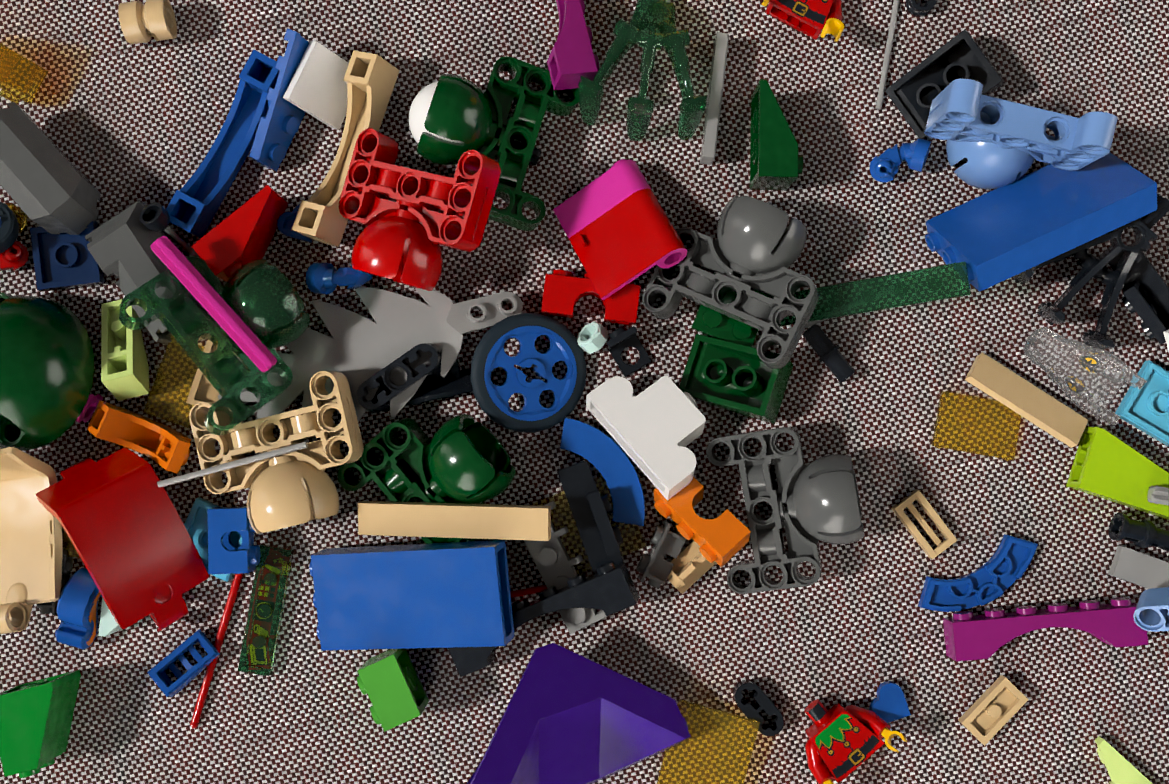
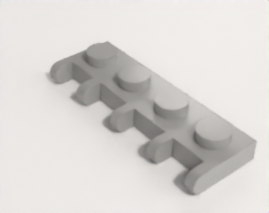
(556, 569)

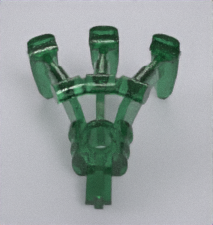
(651, 28)

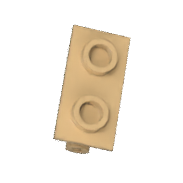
(688, 567)

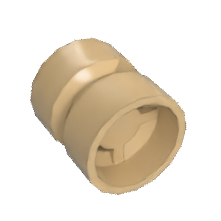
(146, 21)

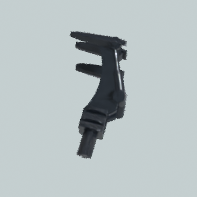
(1095, 267)

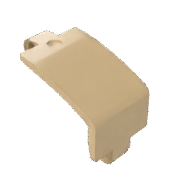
(28, 540)

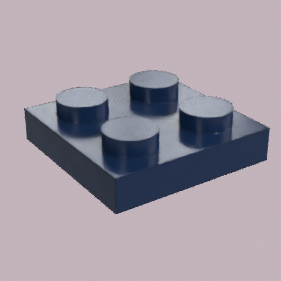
(64, 260)

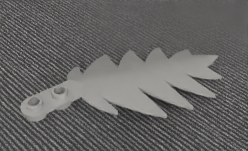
(366, 347)

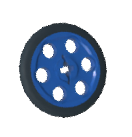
(491, 354)

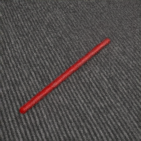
(218, 644)

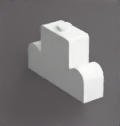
(651, 428)

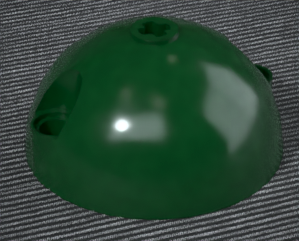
(42, 370)

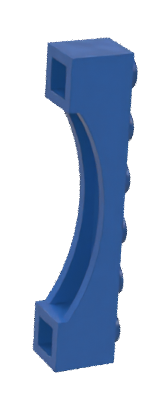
(202, 195)

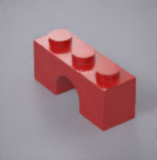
(564, 291)

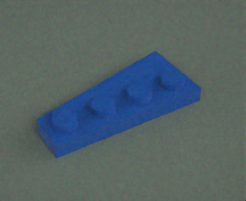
(283, 118)

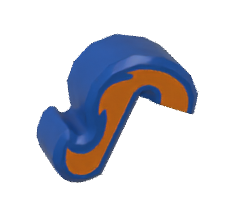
(78, 611)

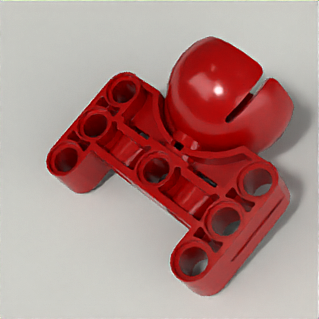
(406, 234)

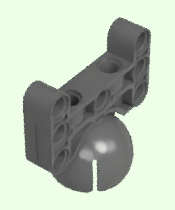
(747, 257)
(819, 502)

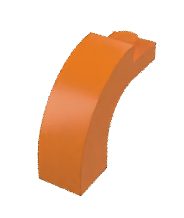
(141, 434)

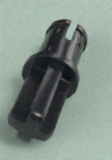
(828, 353)

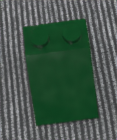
(772, 144)
(734, 378)

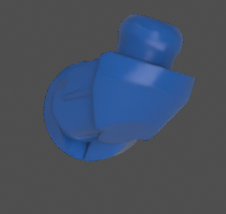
(885, 167)
(324, 278)

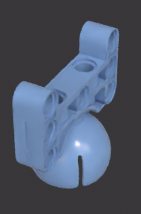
(1007, 136)

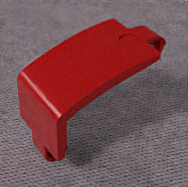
(127, 537)

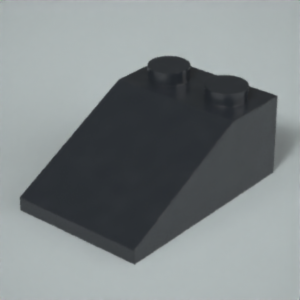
(955, 60)

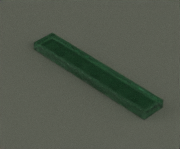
(888, 292)

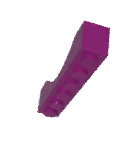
(572, 51)
(982, 635)

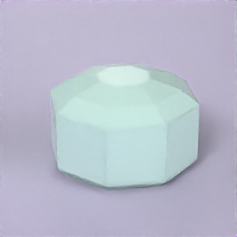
(592, 337)

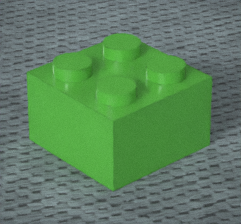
(392, 688)

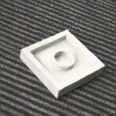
(320, 86)

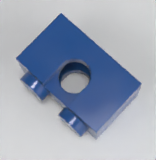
(222, 554)

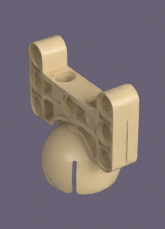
(291, 485)

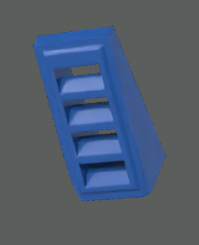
(158, 672)

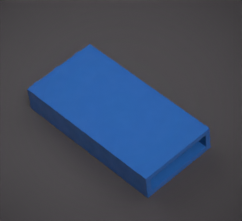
(1040, 218)
(413, 596)

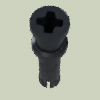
(1142, 532)

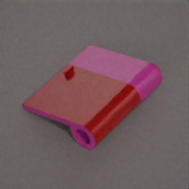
(619, 228)

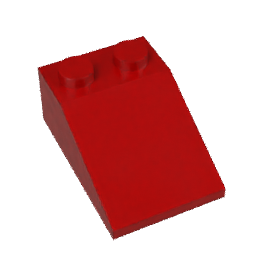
(242, 234)

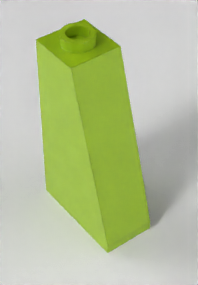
(1116, 472)

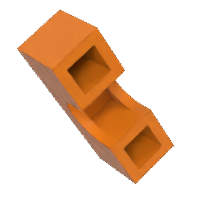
(717, 537)

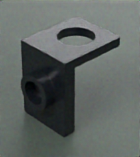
(622, 339)

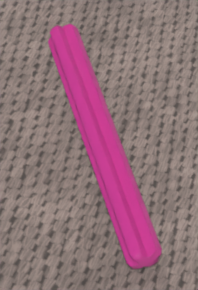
(213, 303)

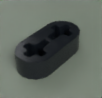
(763, 703)

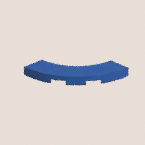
(612, 464)
(983, 584)

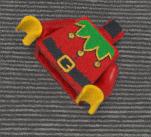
(809, 16)
(843, 739)

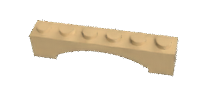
(369, 89)

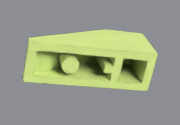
(122, 355)

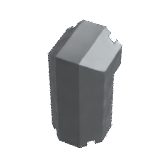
(42, 177)
(124, 250)

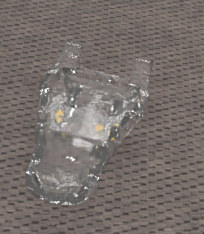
(1082, 372)

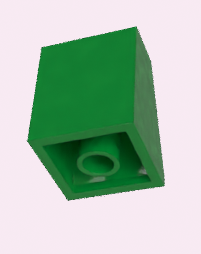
(36, 722)

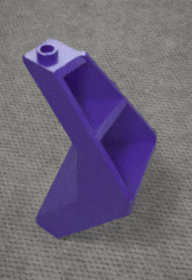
(577, 724)

